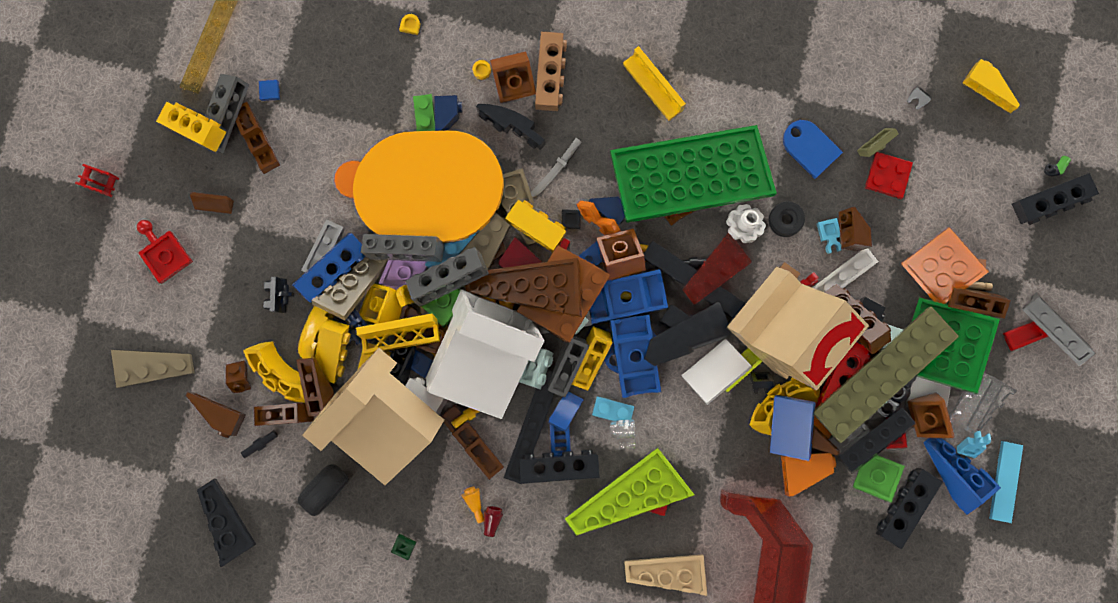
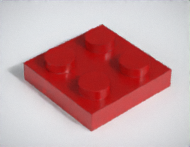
(888, 175)

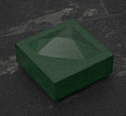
(403, 547)

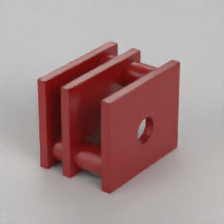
(85, 178)

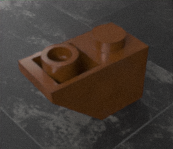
(854, 230)

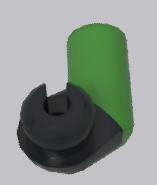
(1057, 169)

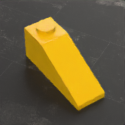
(990, 84)
(600, 343)

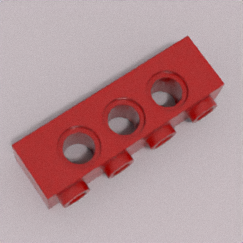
(860, 357)

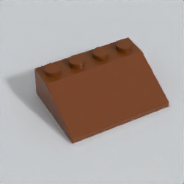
(564, 325)

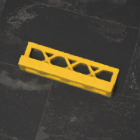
(654, 84)
(396, 327)

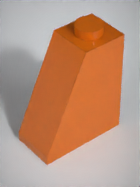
(802, 474)

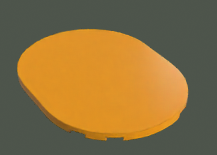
(428, 185)

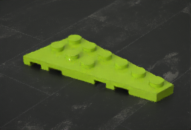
(639, 490)

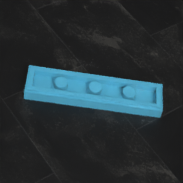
(1007, 478)

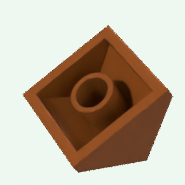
(931, 416)

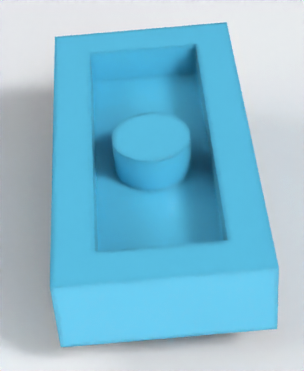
(612, 410)

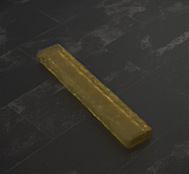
(207, 45)

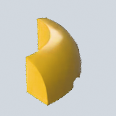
(309, 336)
(274, 371)
(763, 413)

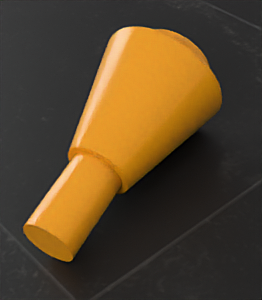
(472, 499)

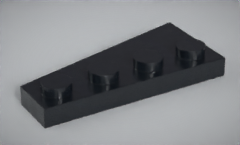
(226, 526)

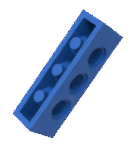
(304, 283)

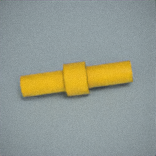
(468, 414)

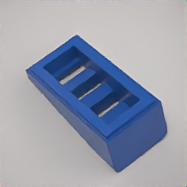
(559, 436)

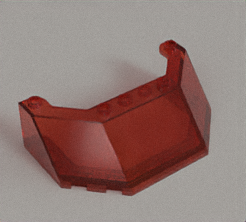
(784, 547)

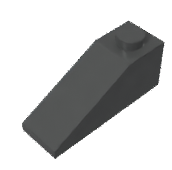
(567, 365)

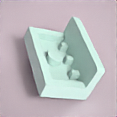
(535, 372)

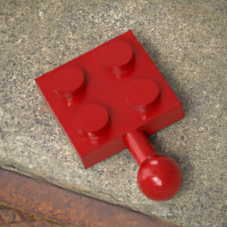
(164, 255)

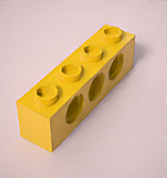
(192, 125)

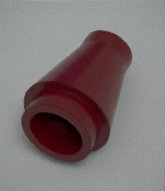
(492, 519)

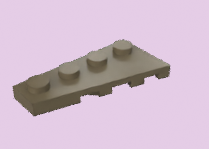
(516, 189)
(145, 367)

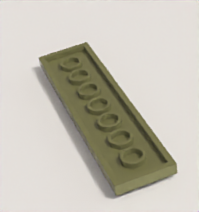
(885, 374)

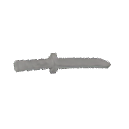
(556, 169)

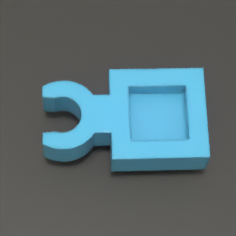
(829, 231)
(974, 446)

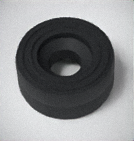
(796, 214)

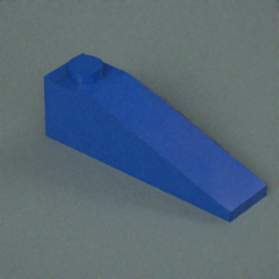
(964, 481)

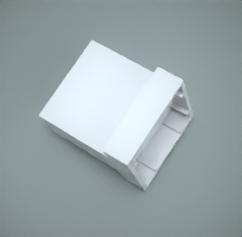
(483, 355)

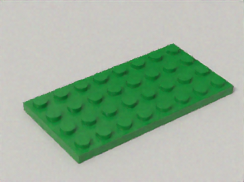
(692, 173)

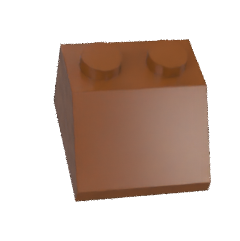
(513, 77)
(621, 254)

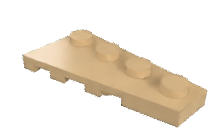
(674, 573)

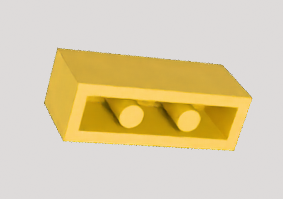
(536, 225)
(331, 348)

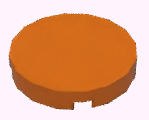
(345, 178)

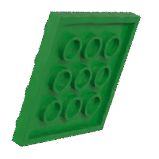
(966, 357)

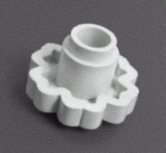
(745, 223)

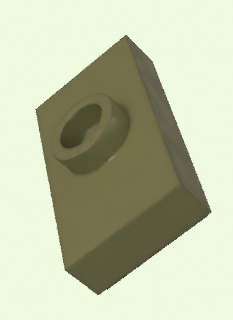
(878, 142)

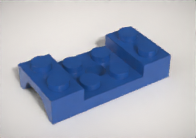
(646, 292)
(628, 336)

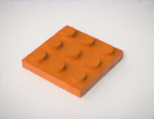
(944, 265)

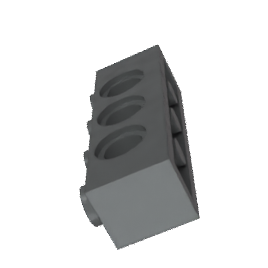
(226, 105)
(402, 247)
(456, 278)

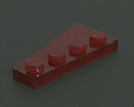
(719, 267)

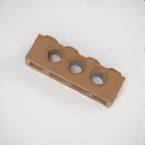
(550, 42)

